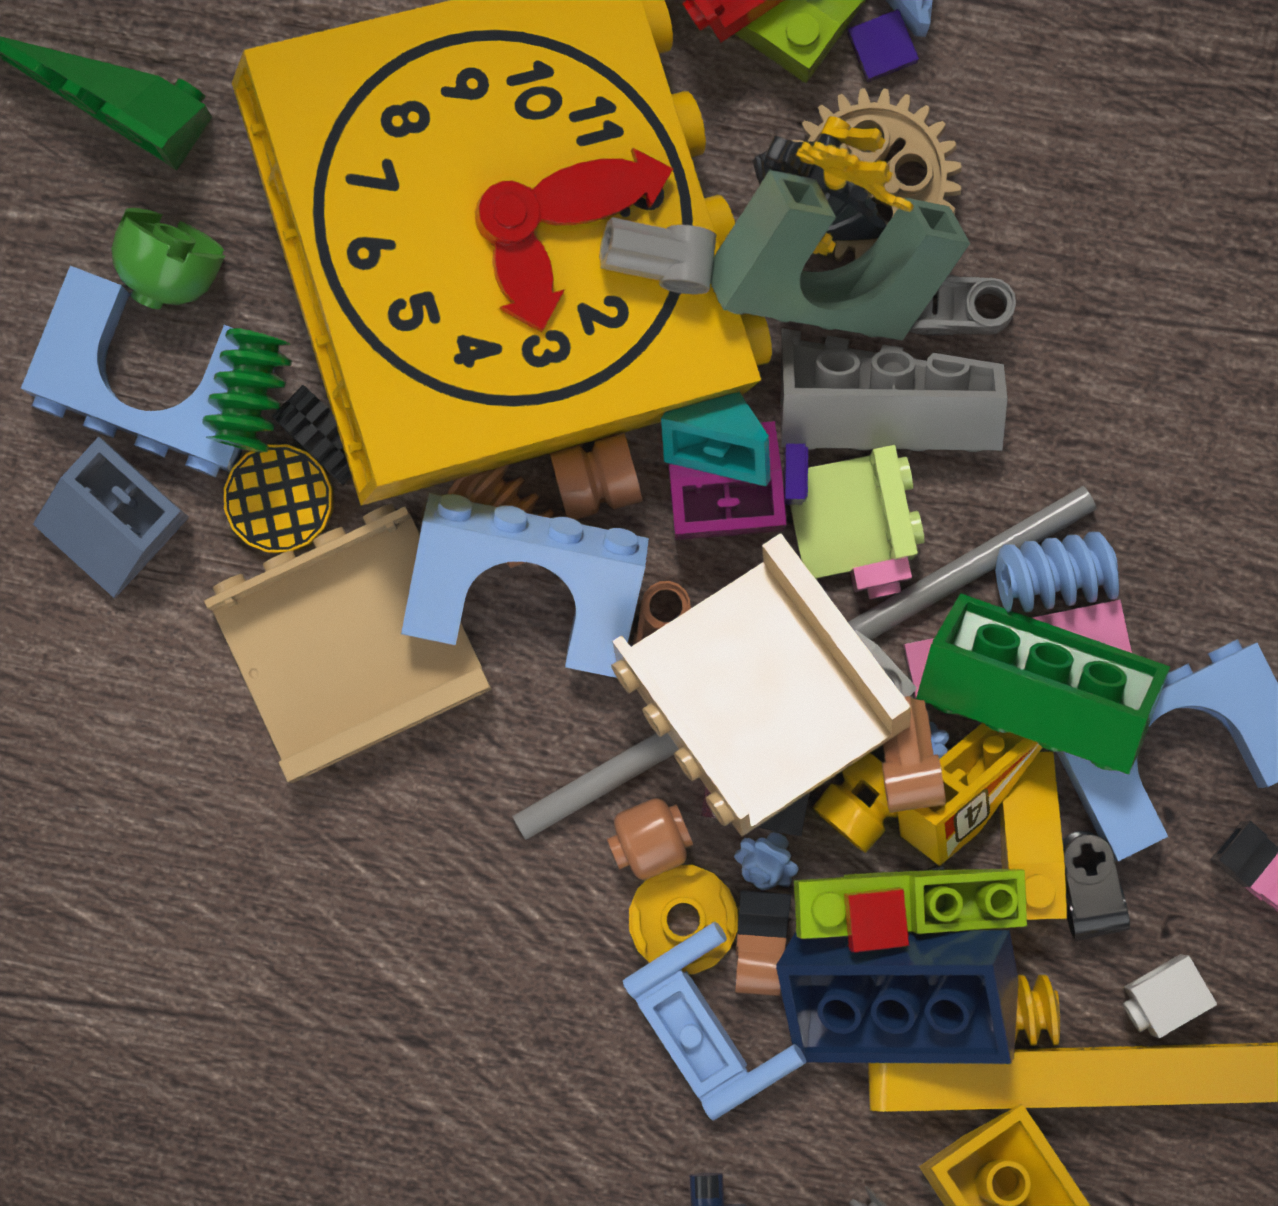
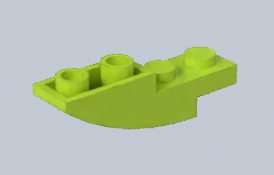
(933, 900)

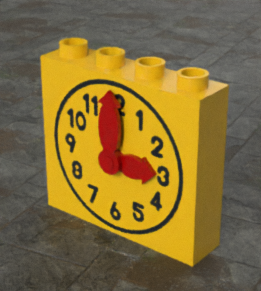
(449, 224)

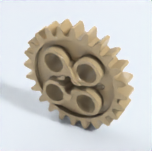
(920, 146)

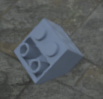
(108, 517)

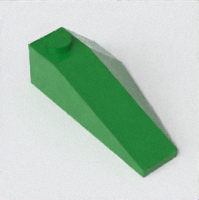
(131, 102)

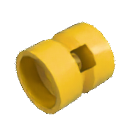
(848, 813)

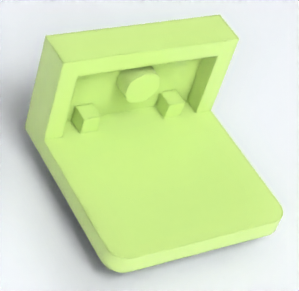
(857, 514)

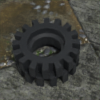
(315, 430)

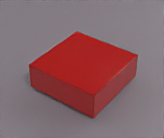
(876, 919)

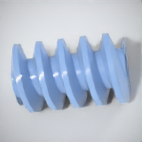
(1057, 568)

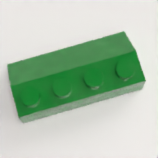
(1042, 683)

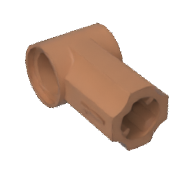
(910, 767)

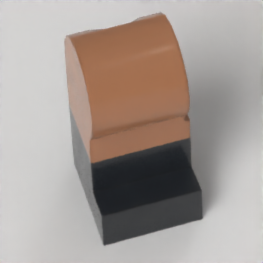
(760, 941)

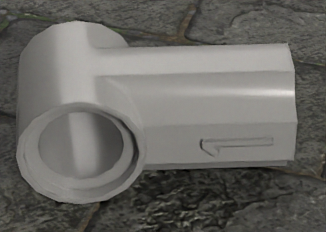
(674, 255)

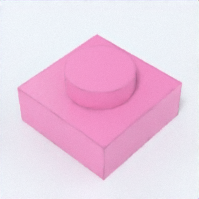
(881, 577)

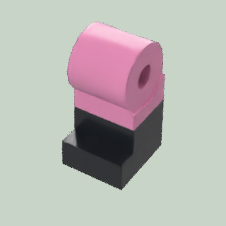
(1251, 861)

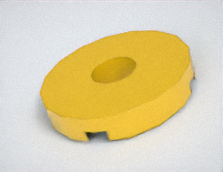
(676, 886)

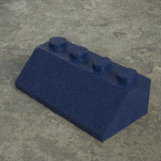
(916, 1003)

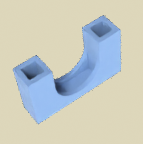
(72, 376)
(468, 537)
(1232, 689)

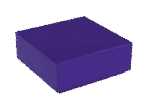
(882, 45)
(795, 474)

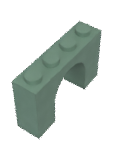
(874, 295)

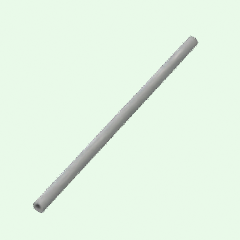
(870, 624)

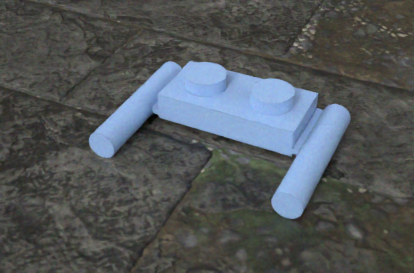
(694, 1032)

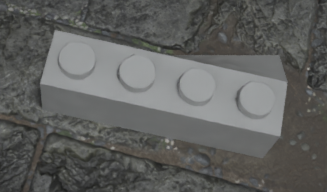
(888, 398)

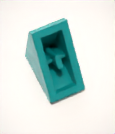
(718, 439)

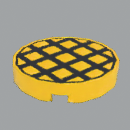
(278, 499)

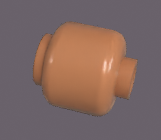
(650, 838)

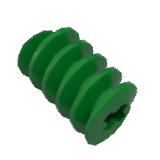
(246, 389)

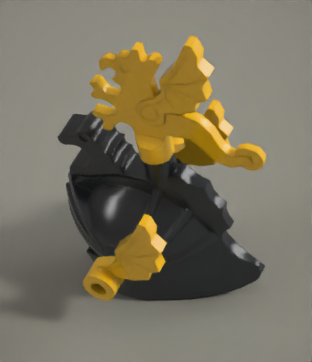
(839, 178)

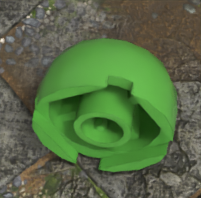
(164, 260)

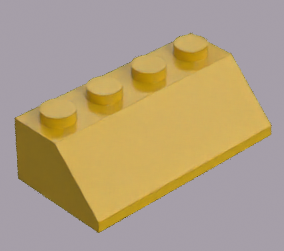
(1002, 1166)

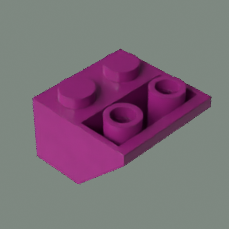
(724, 506)

